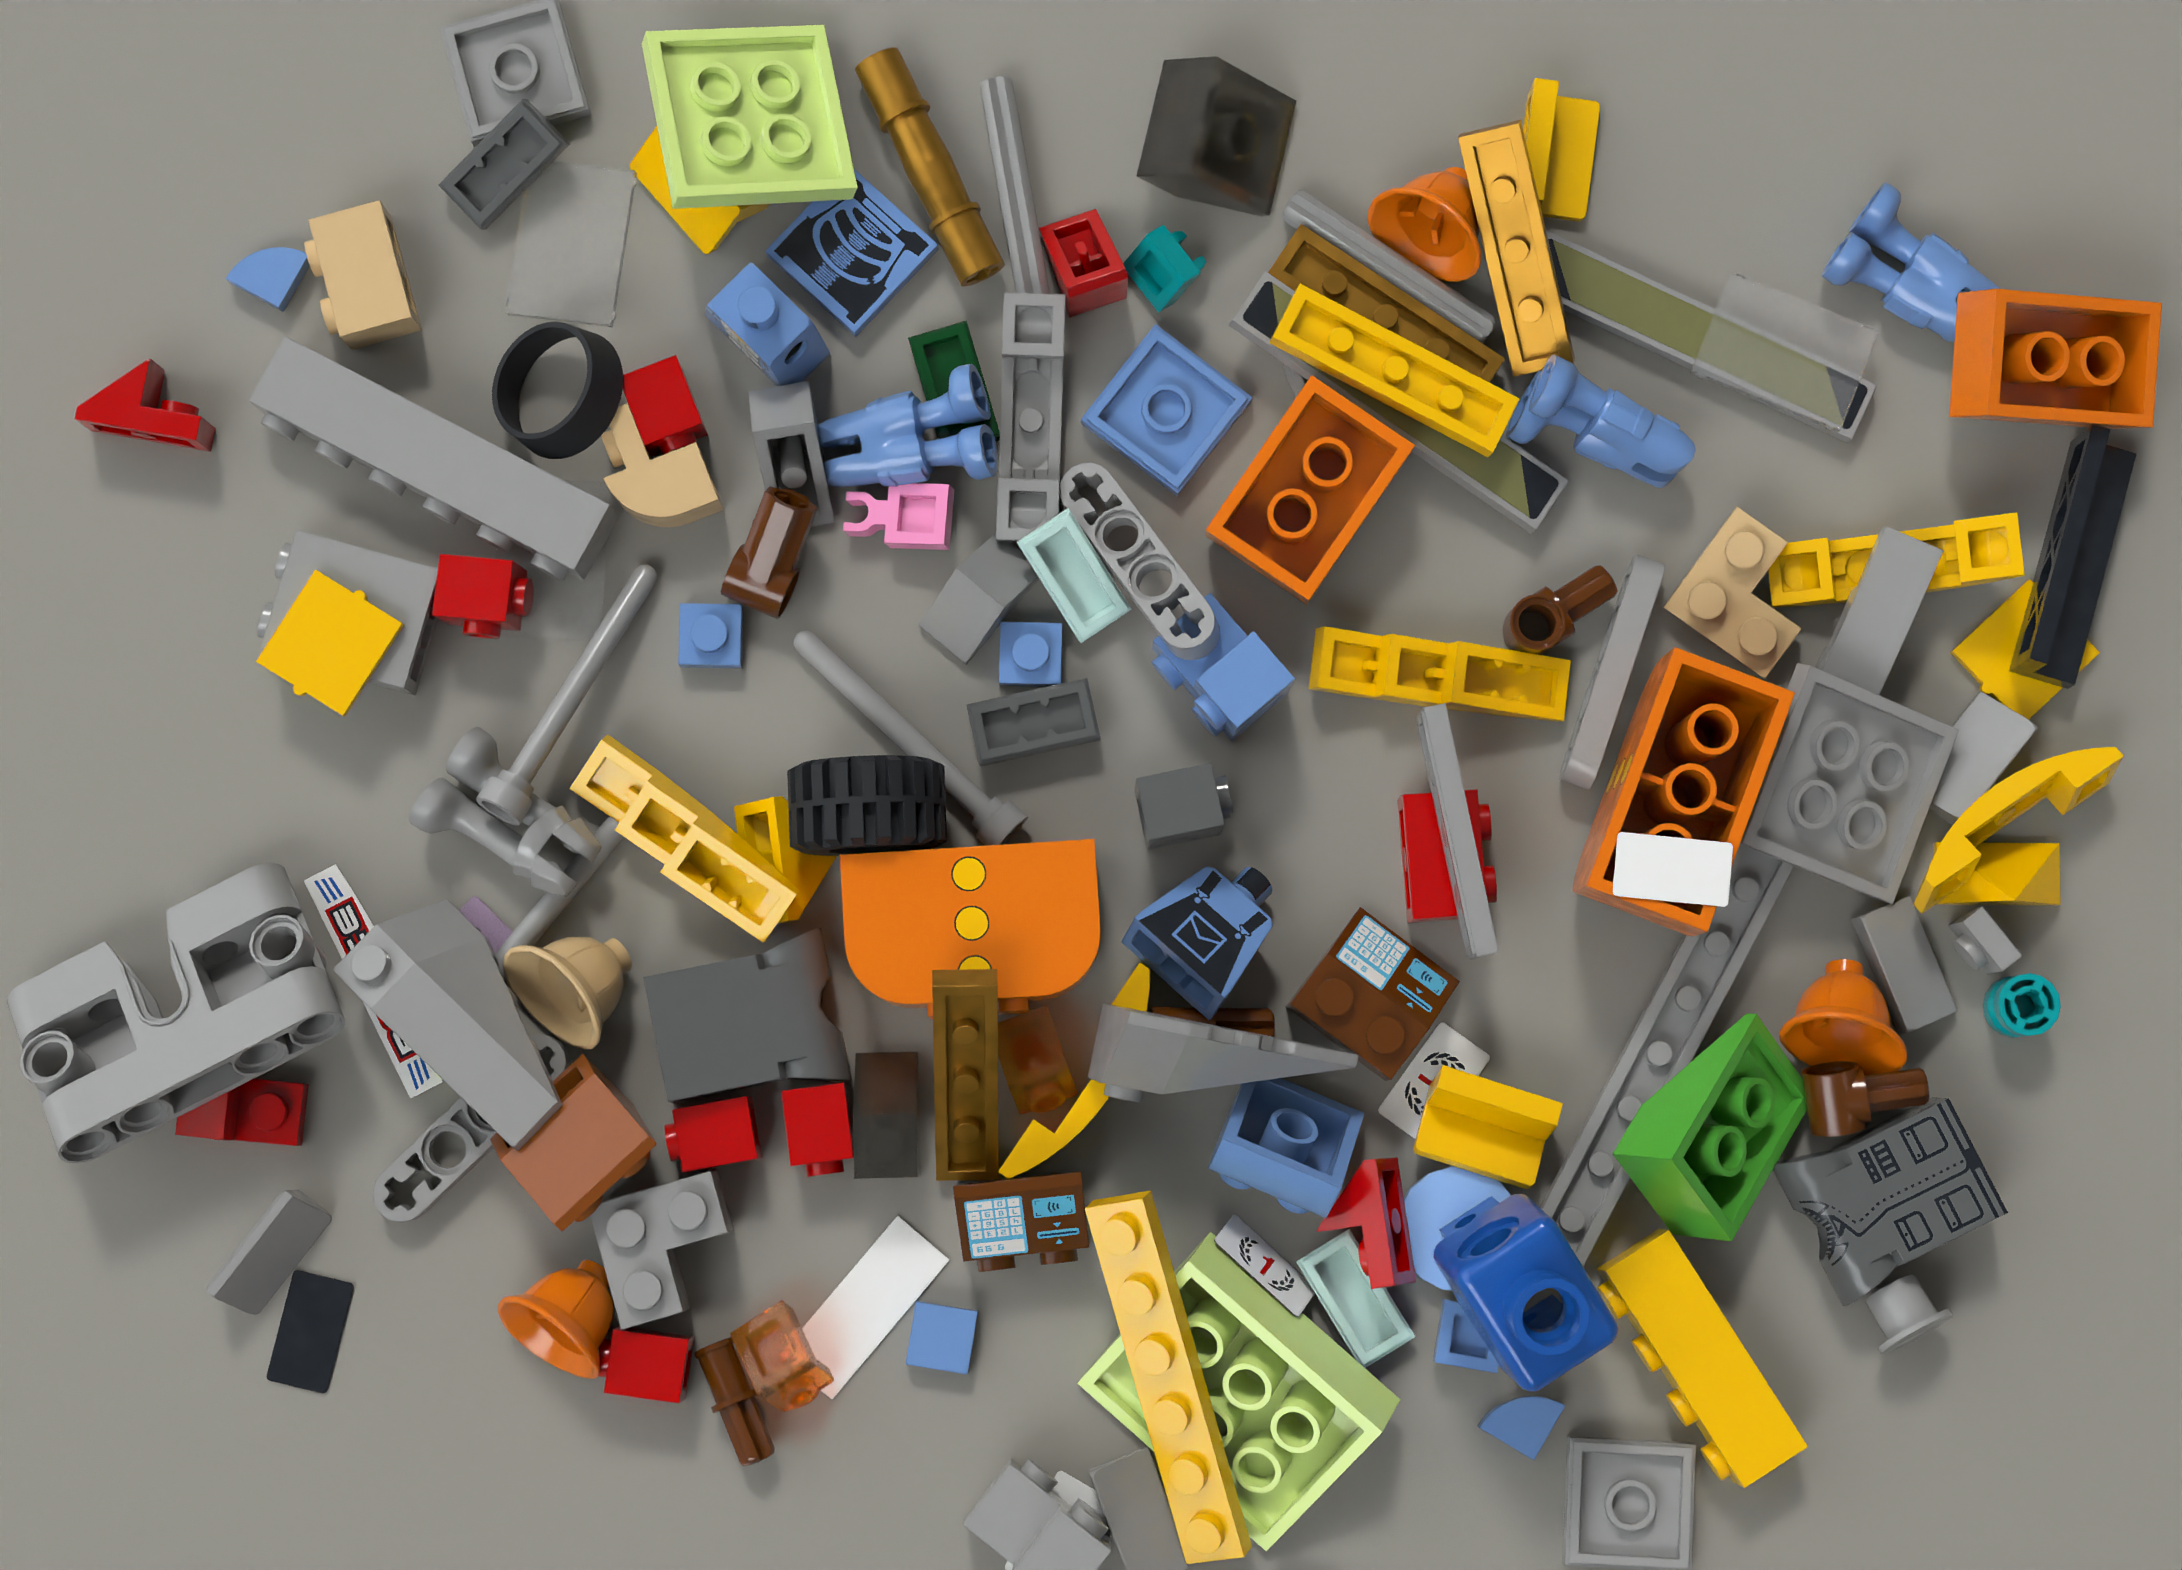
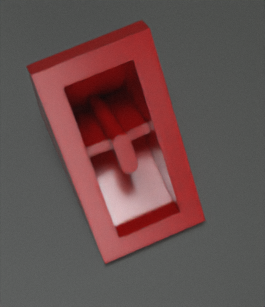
(1085, 262)

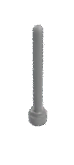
(510, 791)
(993, 818)

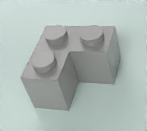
(640, 1239)
(1035, 1526)

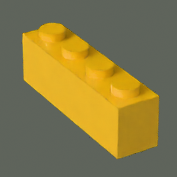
(1701, 1358)

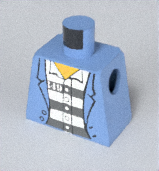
(767, 326)

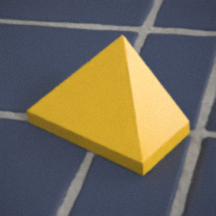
(766, 829)
(2011, 876)

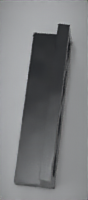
(2073, 559)

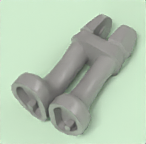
(448, 808)

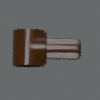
(1559, 609)
(1842, 1097)

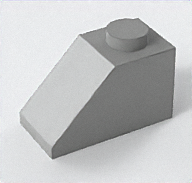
(790, 444)

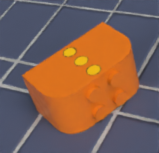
(1684, 773)
(973, 907)

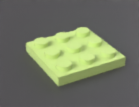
(748, 116)

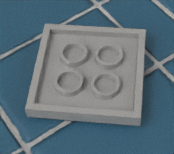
(1848, 784)

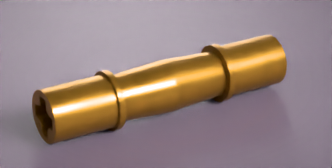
(929, 166)

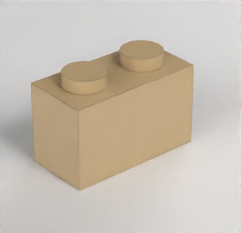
(363, 275)

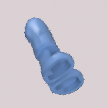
(1932, 267)
(1606, 424)
(894, 430)

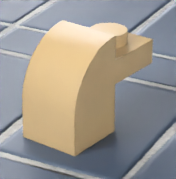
(658, 490)

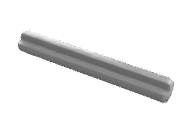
(1014, 185)
(1388, 264)

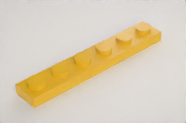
(1168, 1377)

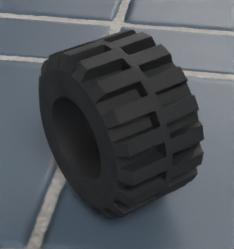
(866, 805)

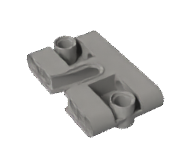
(235, 1021)

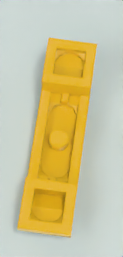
(1827, 570)
(2061, 779)
(1041, 1143)

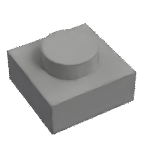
(1982, 942)

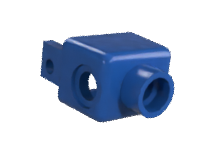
(1496, 1263)

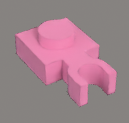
(912, 516)

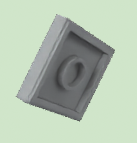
(514, 58)
(1628, 1504)

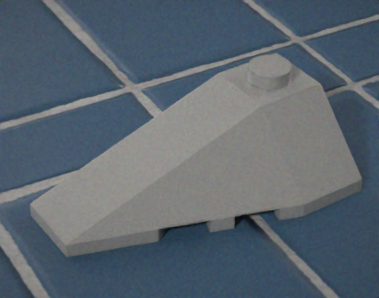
(446, 999)
(1173, 1055)

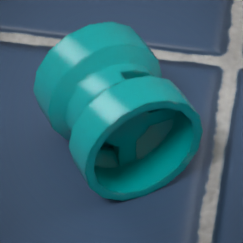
(2009, 1002)

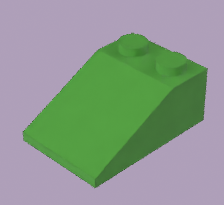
(1715, 1132)

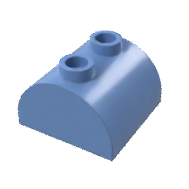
(1287, 1144)

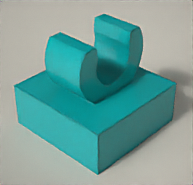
(1163, 267)

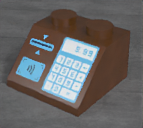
(1373, 994)
(1021, 1219)

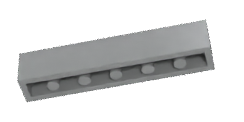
(434, 459)

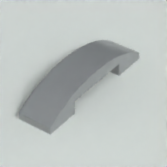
(1030, 413)

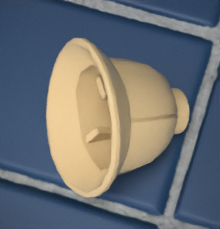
(569, 985)

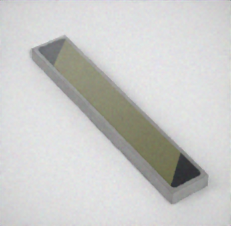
(1653, 315)
(1506, 480)

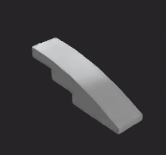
(1880, 610)

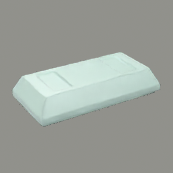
(1074, 575)
(1362, 1315)

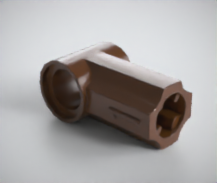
(765, 566)

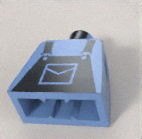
(1203, 934)

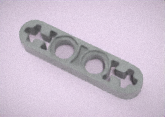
(1140, 559)
(1612, 672)
(476, 1135)

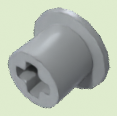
(1904, 1313)

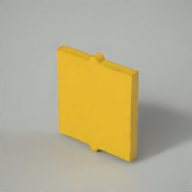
(330, 643)
(1989, 653)

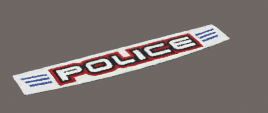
(347, 927)

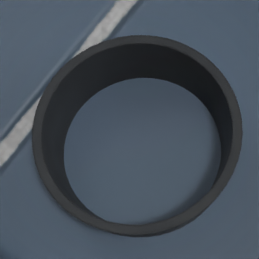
(594, 408)

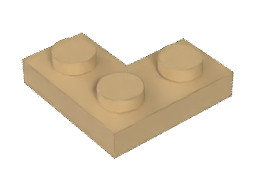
(1719, 600)

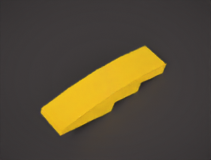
(1437, 673)
(686, 837)

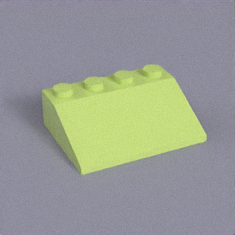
(1280, 1390)

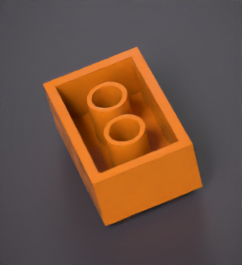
(2055, 359)
(1309, 490)

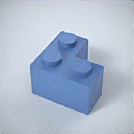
(1232, 682)

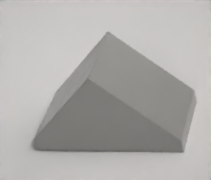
(979, 597)

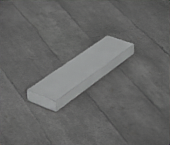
(1456, 832)

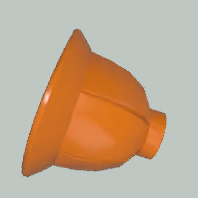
(1431, 224)
(1844, 1020)
(563, 1318)

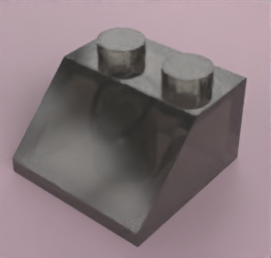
(1216, 135)

